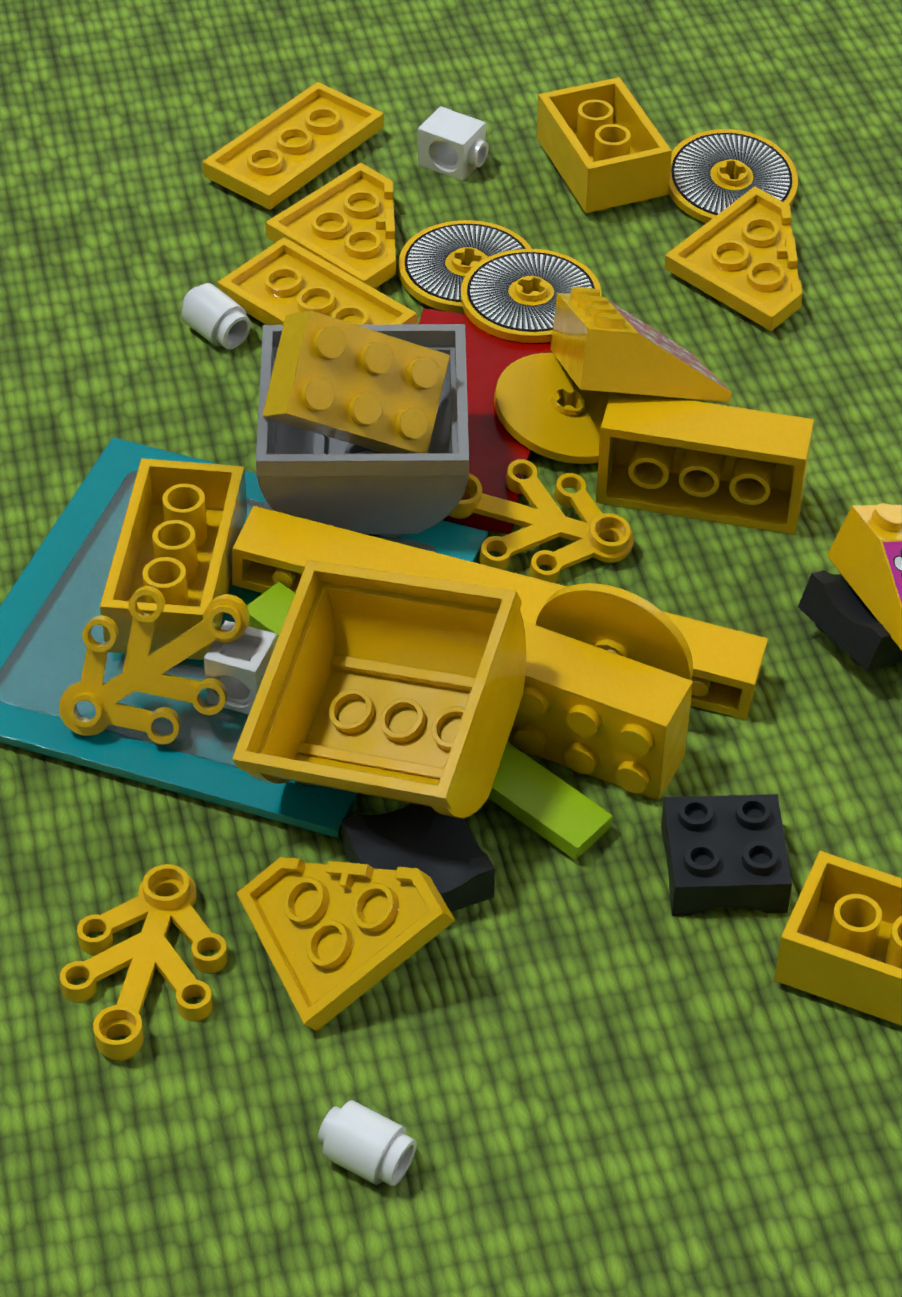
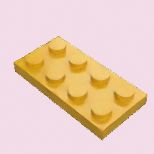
(293, 145)
(293, 280)

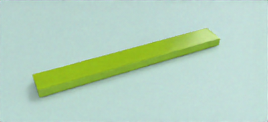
(520, 784)

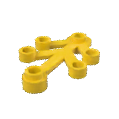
(546, 522)
(145, 671)
(144, 954)

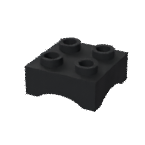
(848, 621)
(424, 841)
(725, 853)

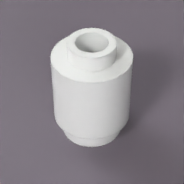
(215, 316)
(366, 1143)

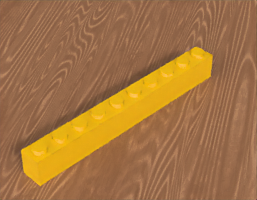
(279, 545)

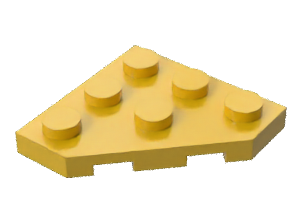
(346, 224)
(745, 259)
(340, 927)

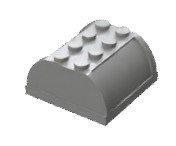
(359, 486)

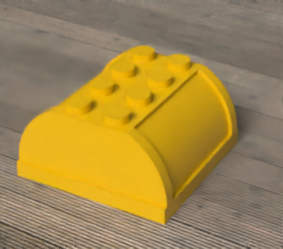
(389, 688)

